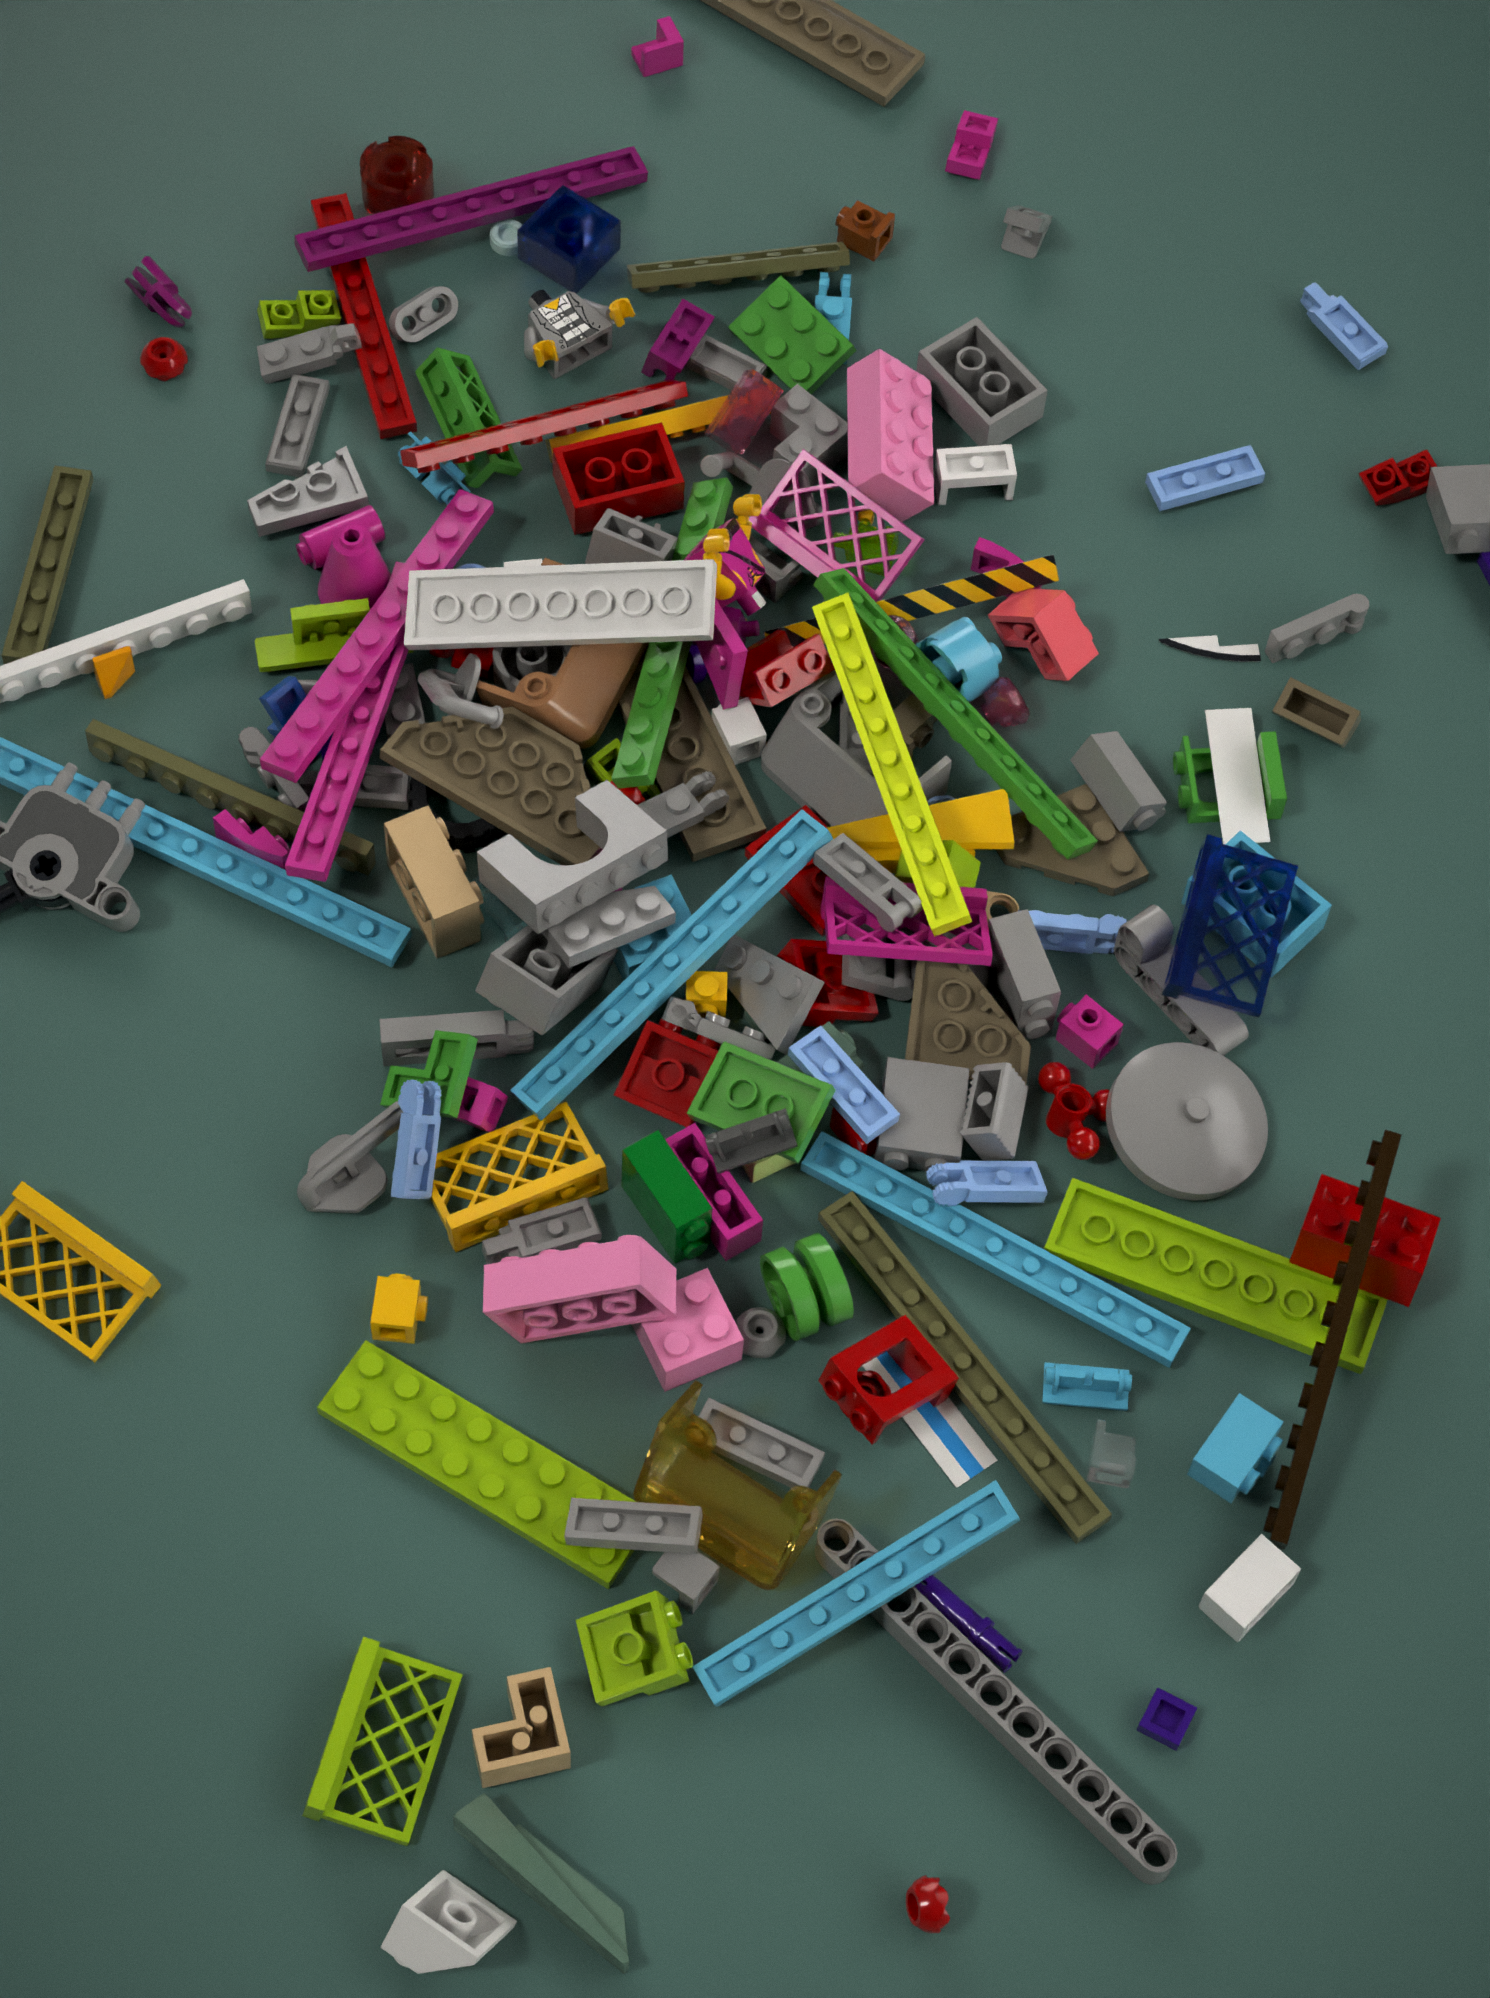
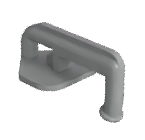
(764, 482)
(455, 692)
(344, 1173)

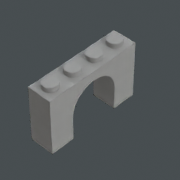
(549, 892)

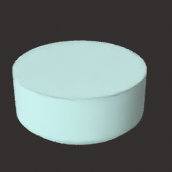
(504, 237)

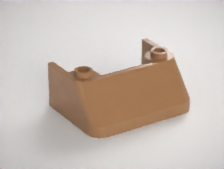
(580, 695)

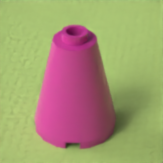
(353, 568)

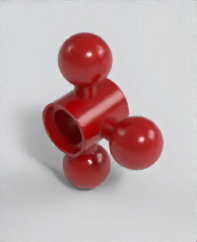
(1071, 1108)

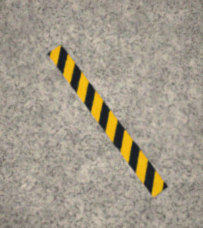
(949, 595)

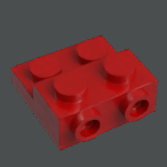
(834, 998)
(666, 1071)

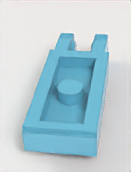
(835, 309)

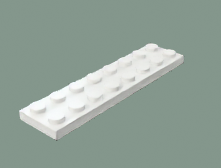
(561, 605)

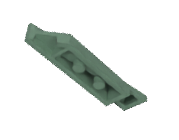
(546, 1879)

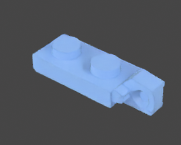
(1343, 326)

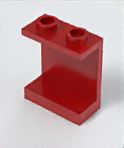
(779, 670)

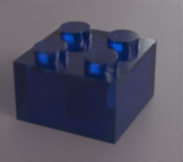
(569, 239)

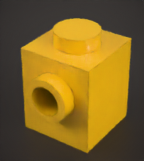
(397, 1308)

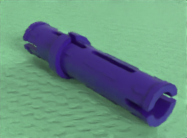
(975, 1628)

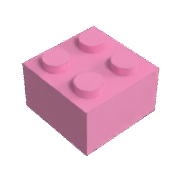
(696, 1339)

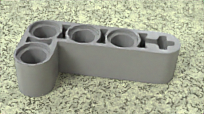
(1145, 955)

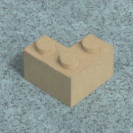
(529, 1743)

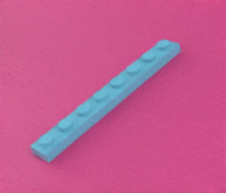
(856, 1593)

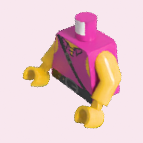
(735, 558)

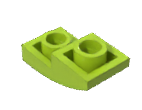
(292, 317)

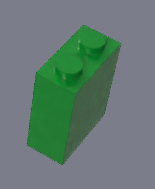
(666, 1197)

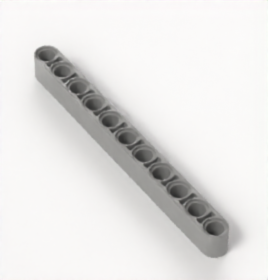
(1015, 1709)

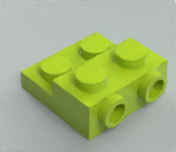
(634, 1648)

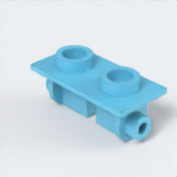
(441, 482)
(1086, 1386)

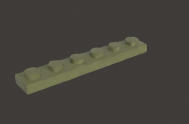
(752, 265)
(48, 563)

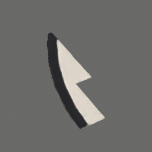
(1209, 647)

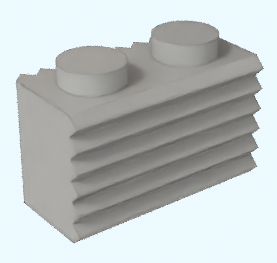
(994, 1111)

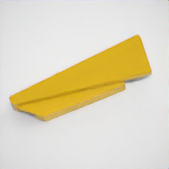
(970, 821)

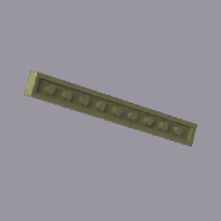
(979, 1383)

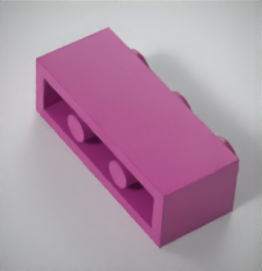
(734, 1219)

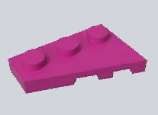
(724, 659)

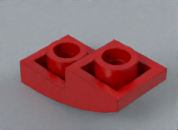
(1398, 481)

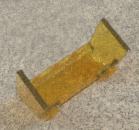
(741, 1519)

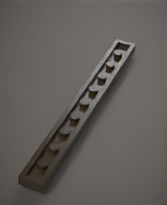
(1327, 1354)

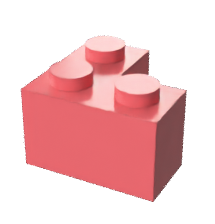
(1049, 628)

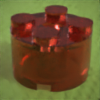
(395, 174)

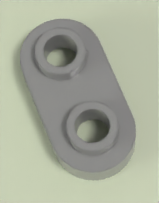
(421, 315)

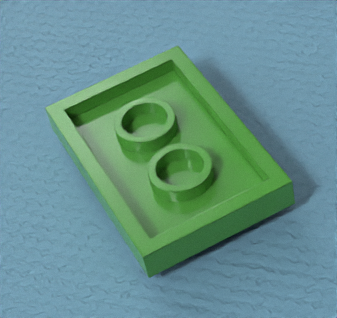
(792, 337)
(750, 1086)

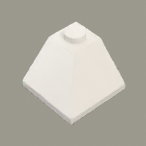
(445, 1927)

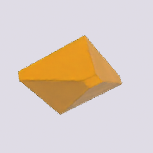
(113, 670)

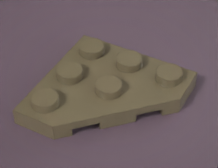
(1108, 866)
(960, 1022)

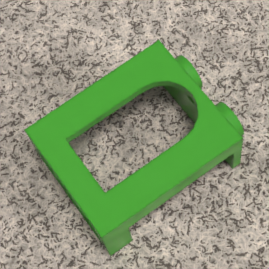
(1189, 762)

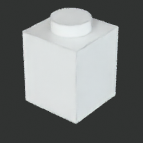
(740, 730)

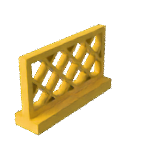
(523, 1197)
(91, 1250)

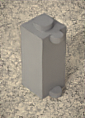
(1119, 782)

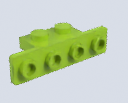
(316, 635)

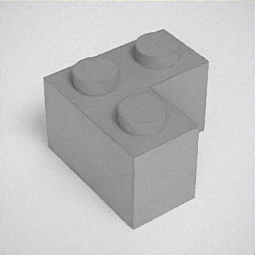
(808, 424)

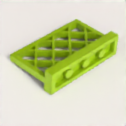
(345, 1730)

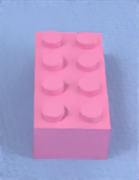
(890, 434)
(579, 1289)

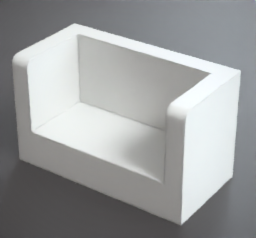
(974, 468)
(1249, 1588)

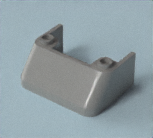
(819, 771)

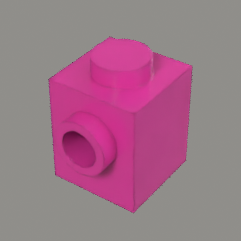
(1088, 1030)

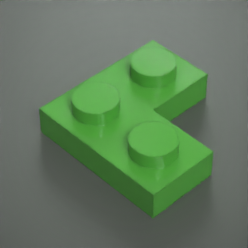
(446, 1064)

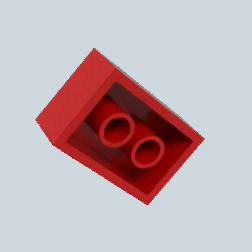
(621, 472)
(1397, 1248)

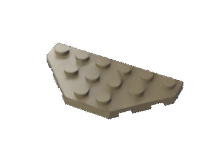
(509, 776)

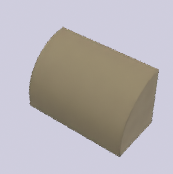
(1317, 712)

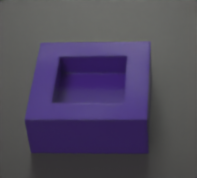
(1166, 1719)

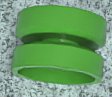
(807, 1286)

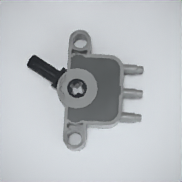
(80, 845)

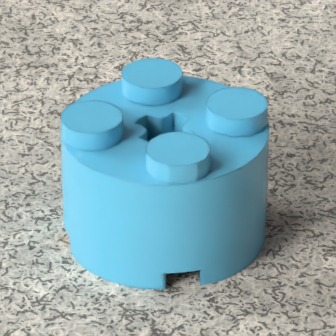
(963, 657)

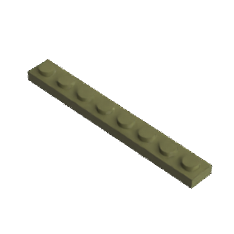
(215, 791)

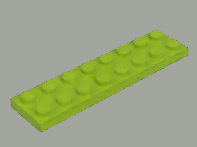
(1206, 1272)
(469, 1455)

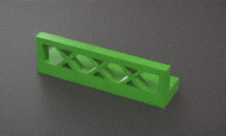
(458, 413)

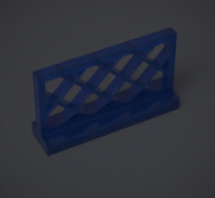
(1195, 920)

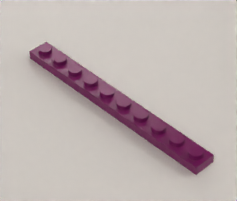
(467, 209)

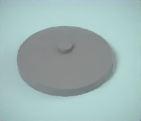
(1186, 1121)

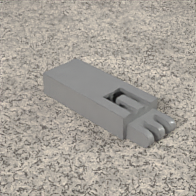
(410, 1038)

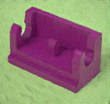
(677, 340)

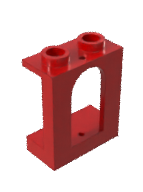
(927, 1370)

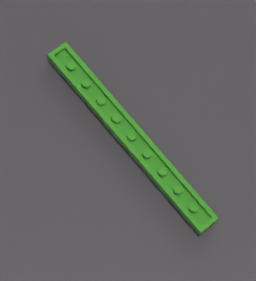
(666, 661)
(961, 719)

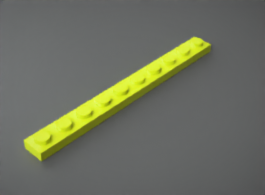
(892, 765)

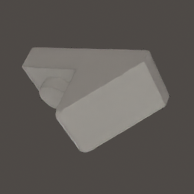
(1024, 230)

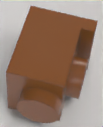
(865, 229)

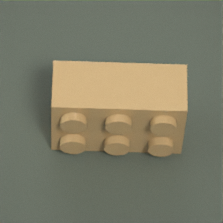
(434, 881)

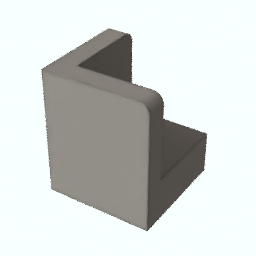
(689, 1575)

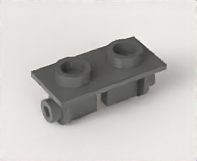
(751, 1141)

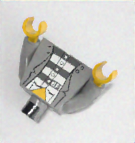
(570, 330)

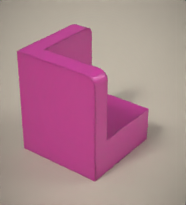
(662, 53)

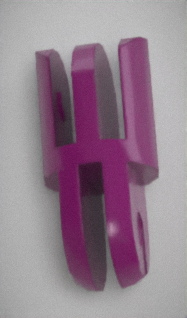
(159, 293)

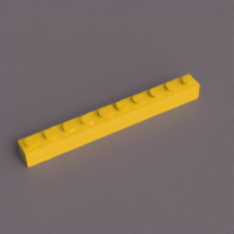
(674, 420)

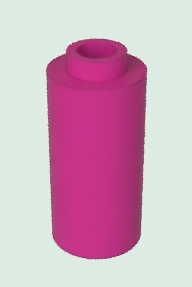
(317, 541)

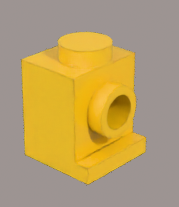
(708, 992)

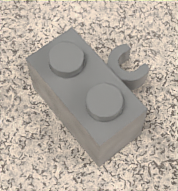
(627, 539)

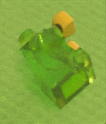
(869, 546)

